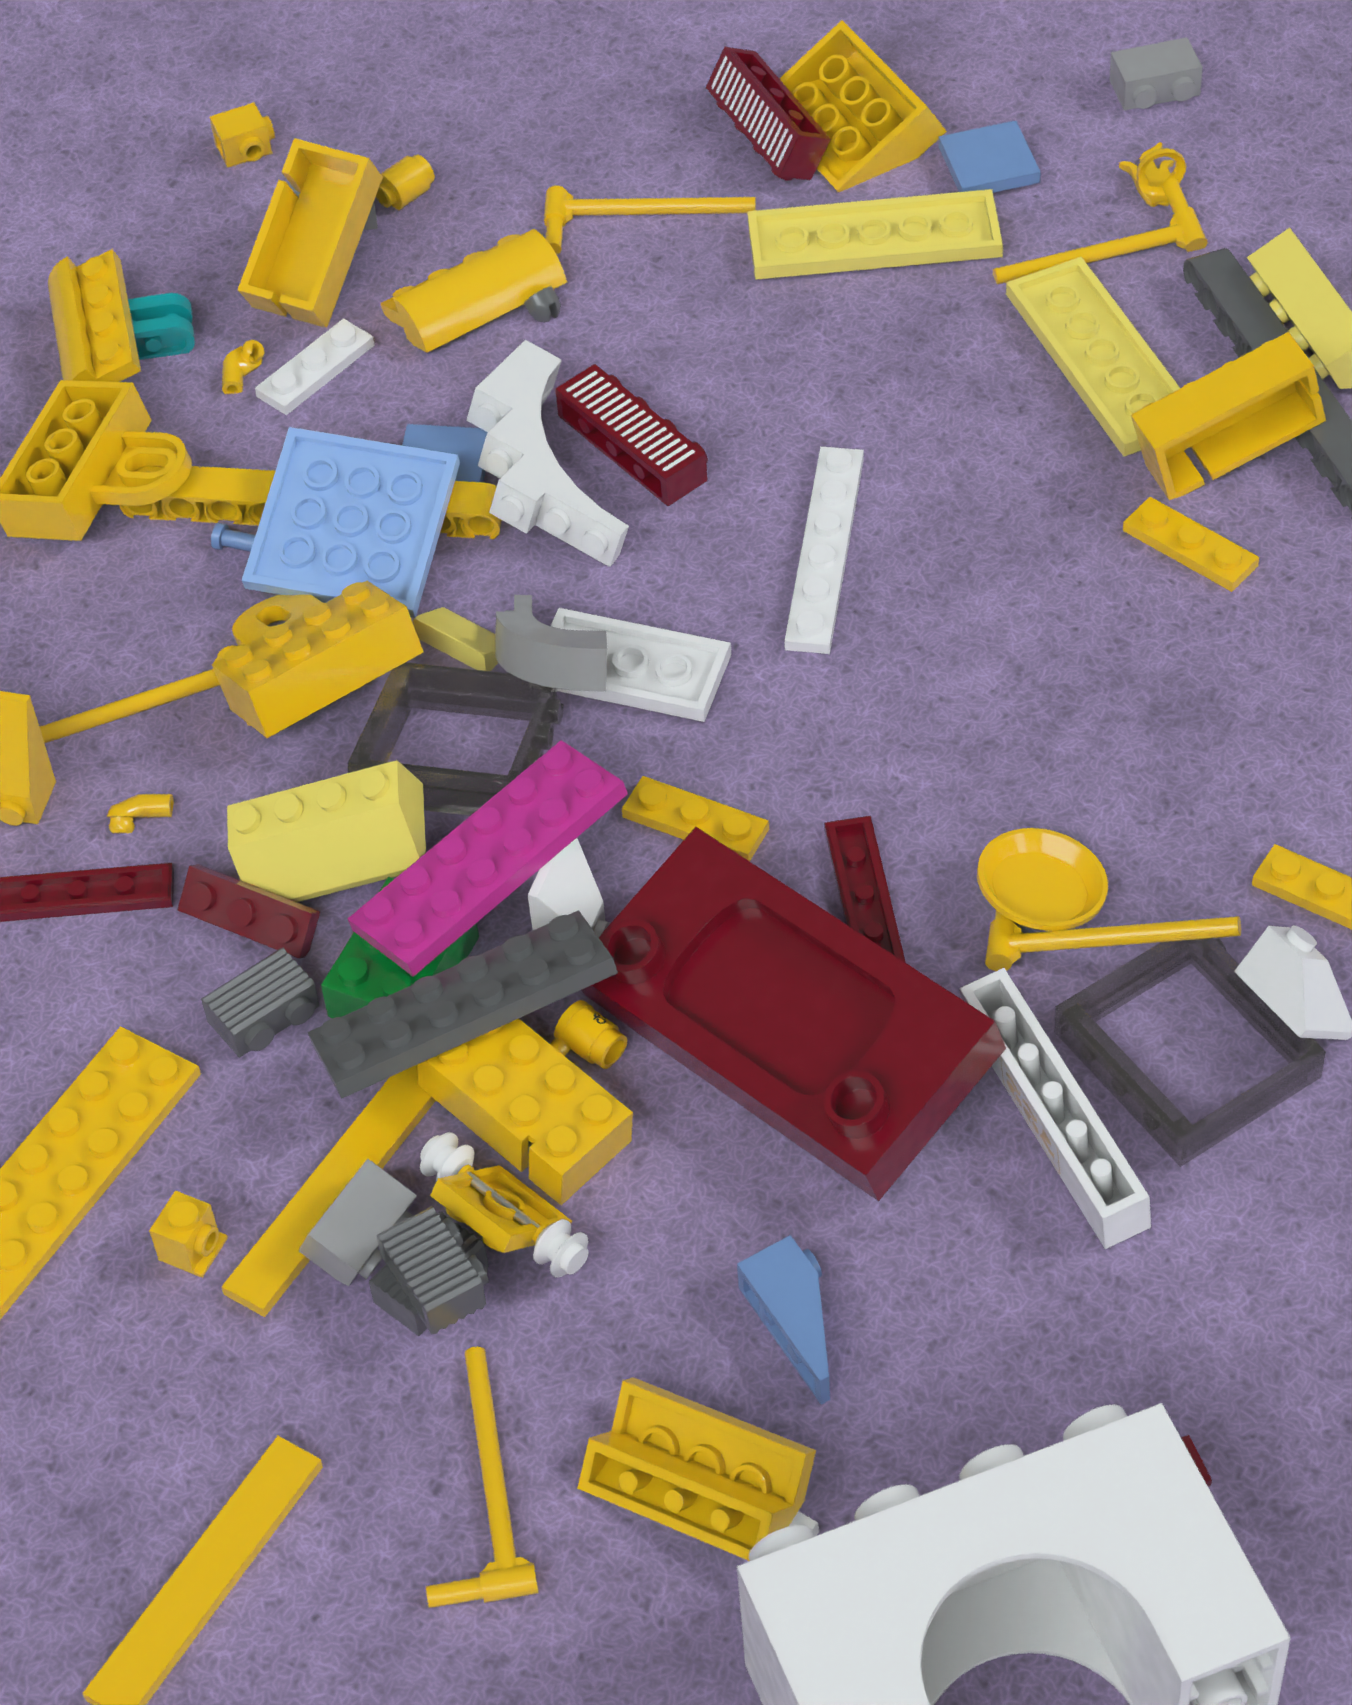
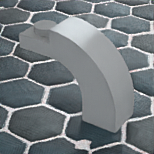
(547, 653)

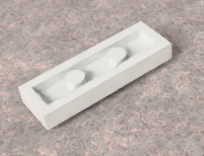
(314, 366)

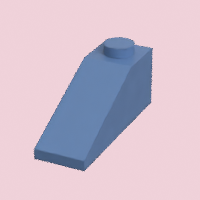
(786, 1296)

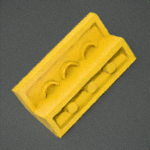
(696, 1469)

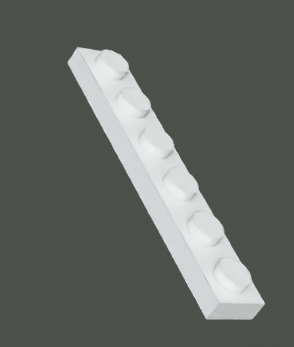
(824, 550)

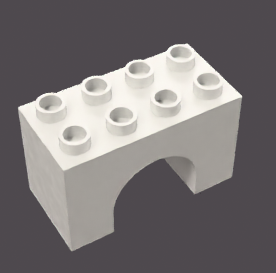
(1062, 1552)

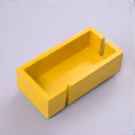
(311, 237)
(1230, 415)
(523, 1090)

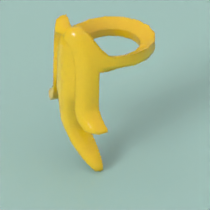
(1149, 178)

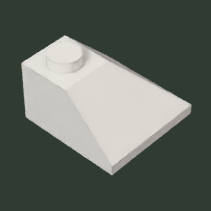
(565, 887)
(1296, 983)

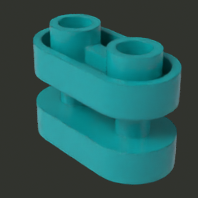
(162, 325)

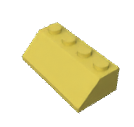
(1309, 302)
(330, 833)

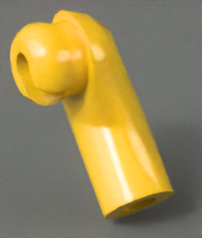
(239, 364)
(138, 806)

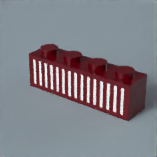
(767, 114)
(632, 434)

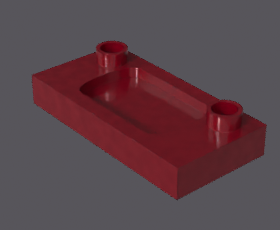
(792, 1012)

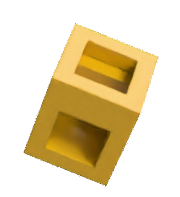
(187, 1234)

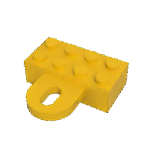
(85, 457)
(314, 656)

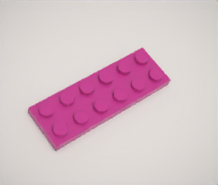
(487, 857)

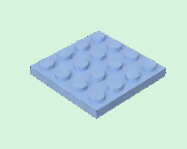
(349, 516)

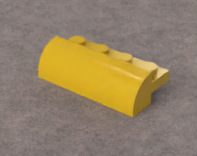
(475, 290)
(93, 320)

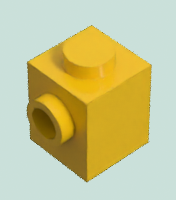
(242, 134)

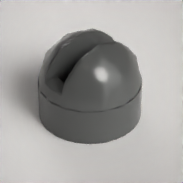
(543, 305)

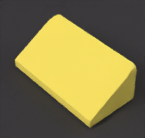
(457, 638)

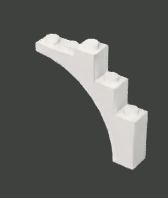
(516, 450)

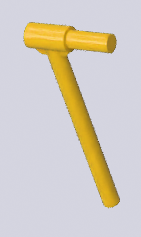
(561, 208)
(1183, 230)
(133, 704)
(1008, 941)
(507, 1575)

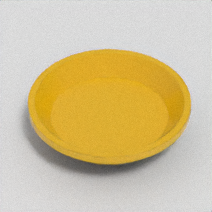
(1042, 879)

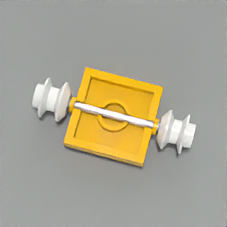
(501, 1207)

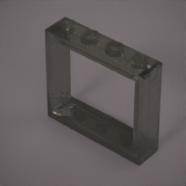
(458, 692)
(1136, 1092)

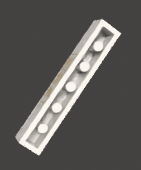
(1061, 1115)

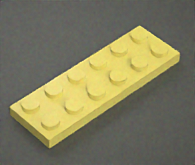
(874, 234)
(1092, 345)

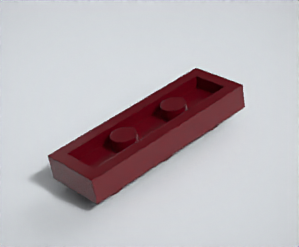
(248, 910)

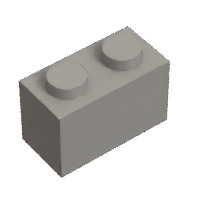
(1155, 74)
(346, 1235)

